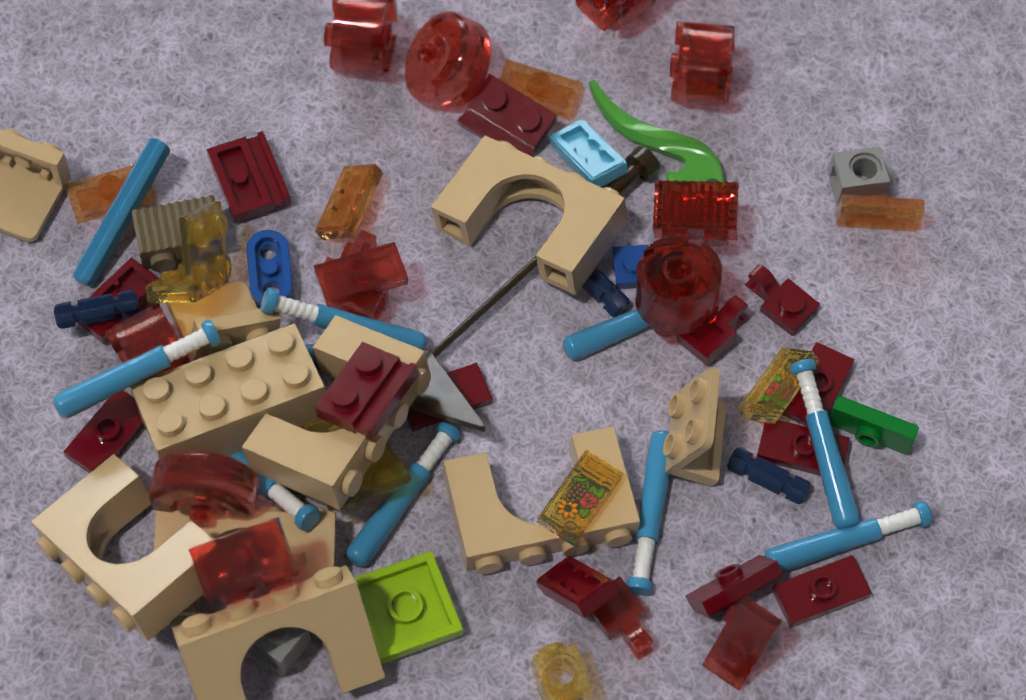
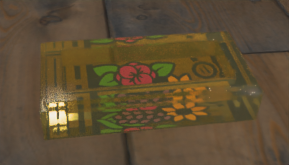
(775, 387)
(580, 498)

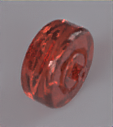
(447, 61)
(204, 486)

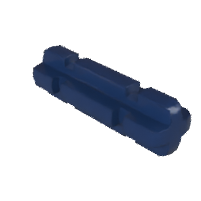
(602, 290)
(96, 309)
(768, 475)

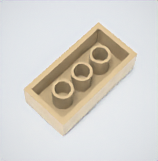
(225, 395)

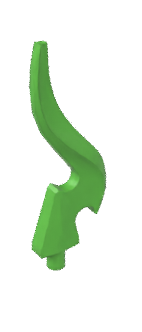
(698, 159)

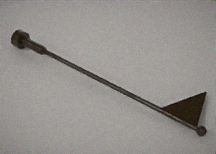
(442, 396)

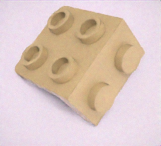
(30, 184)
(231, 313)
(696, 430)

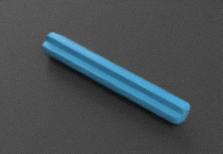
(120, 214)

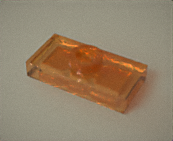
(546, 88)
(95, 194)
(349, 202)
(880, 212)

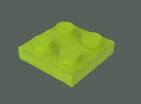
(408, 607)

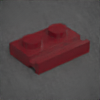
(507, 116)
(248, 177)
(366, 391)

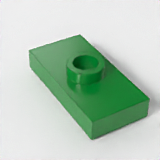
(873, 426)

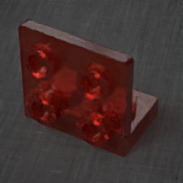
(245, 558)

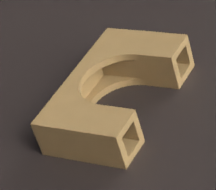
(502, 174)
(334, 462)
(81, 524)
(496, 537)
(316, 543)
(324, 605)

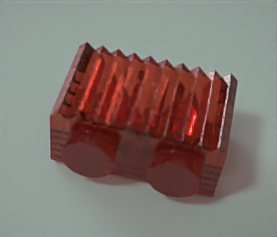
(697, 210)

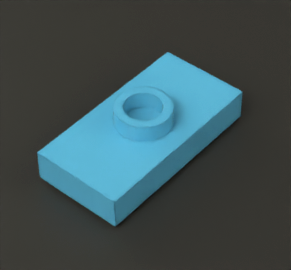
(588, 153)

